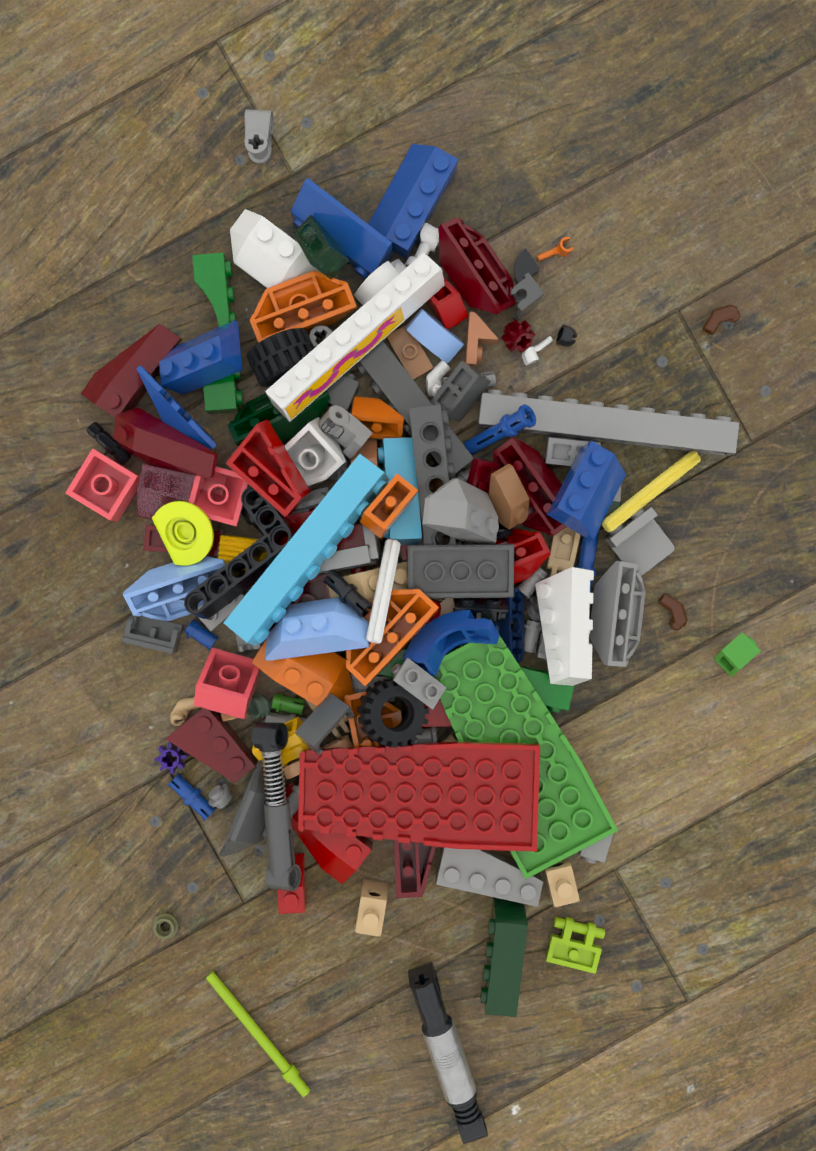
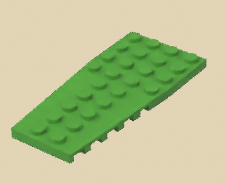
(496, 703)

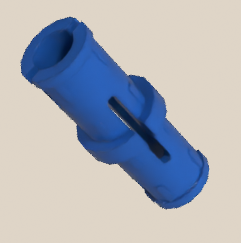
(191, 796)

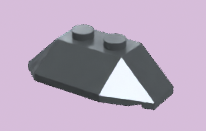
(249, 821)

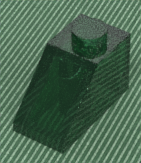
(320, 247)

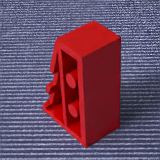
(269, 469)

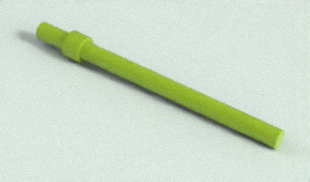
(289, 1071)

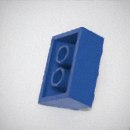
(202, 360)
(588, 490)

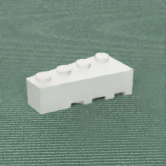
(566, 625)

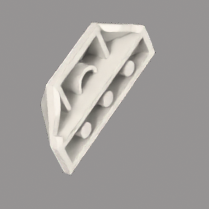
(266, 251)

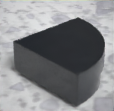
(524, 265)

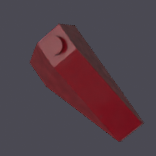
(162, 445)

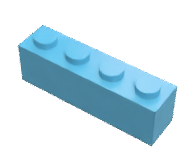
(398, 458)

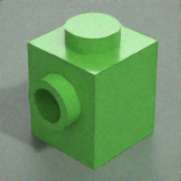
(737, 654)

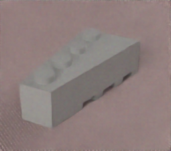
(487, 874)

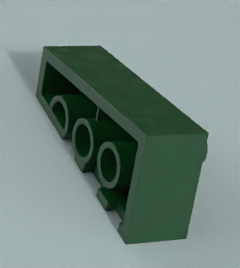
(505, 958)

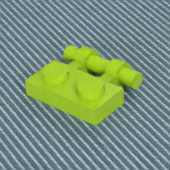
(572, 952)

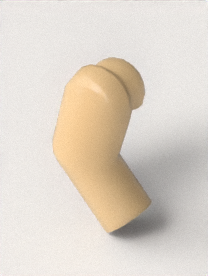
(182, 710)

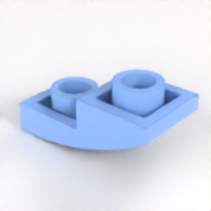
(434, 336)

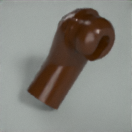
(727, 313)
(677, 611)

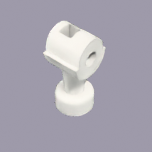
(428, 242)

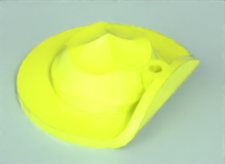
(184, 532)

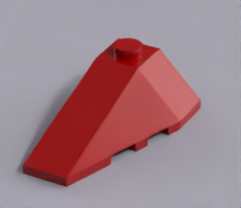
(333, 852)

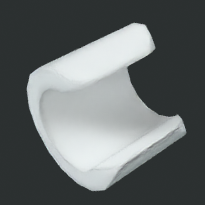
(530, 355)

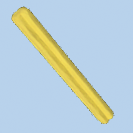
(650, 491)

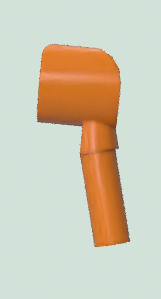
(559, 249)

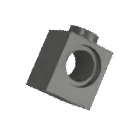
(343, 391)

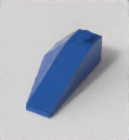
(173, 413)

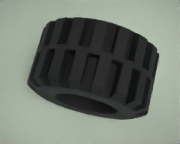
(278, 354)
(371, 714)

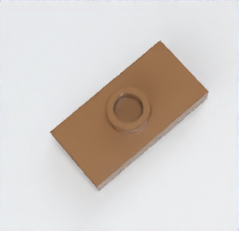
(409, 353)

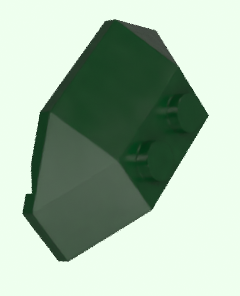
(261, 409)

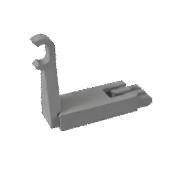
(355, 557)

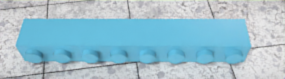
(307, 551)

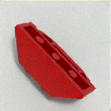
(529, 552)

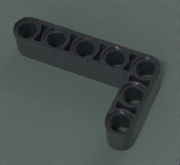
(247, 559)

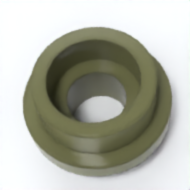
(161, 932)

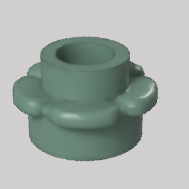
(259, 706)

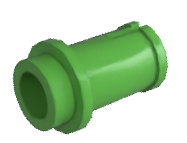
(288, 704)

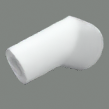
(434, 378)

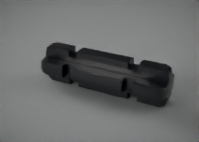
(108, 443)

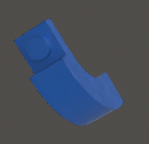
(446, 633)

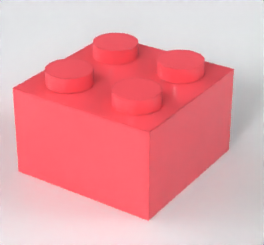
(104, 485)
(227, 683)

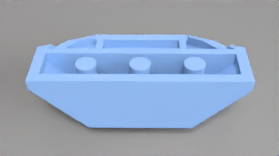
(162, 590)
(316, 629)

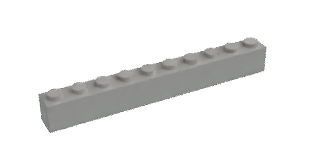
(615, 423)

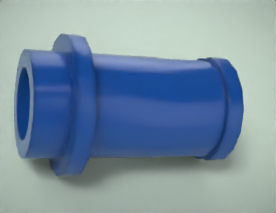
(201, 634)

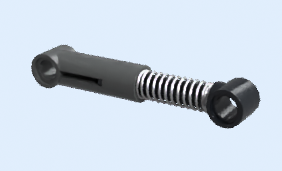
(282, 871)

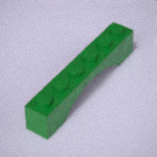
(212, 277)

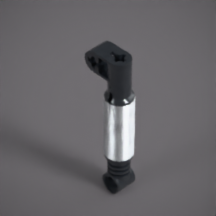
(447, 1053)

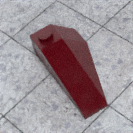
(118, 384)

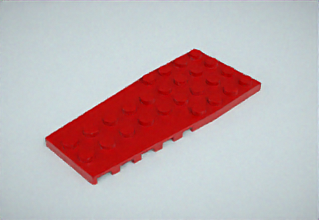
(425, 794)

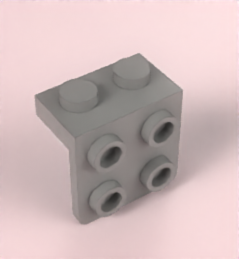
(640, 541)

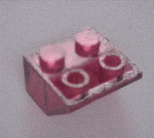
(159, 488)

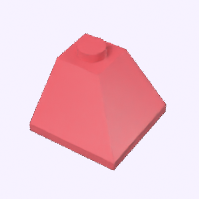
(219, 495)

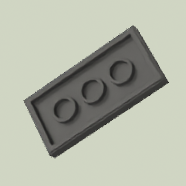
(461, 570)

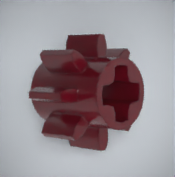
(518, 336)

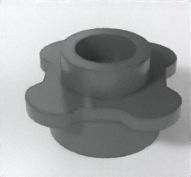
(533, 609)

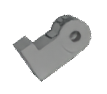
(344, 429)

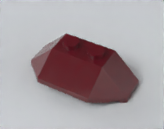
(474, 267)
(537, 481)

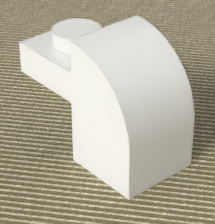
(378, 280)

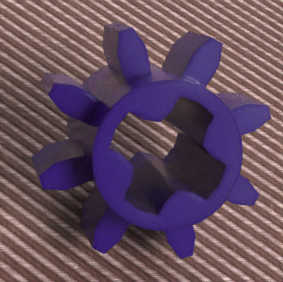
(167, 762)

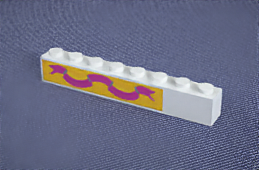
(356, 337)

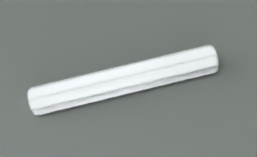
(383, 591)

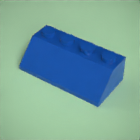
(413, 196)
(359, 241)

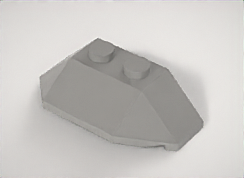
(462, 513)
(618, 613)

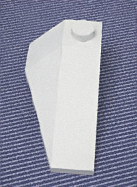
(314, 454)

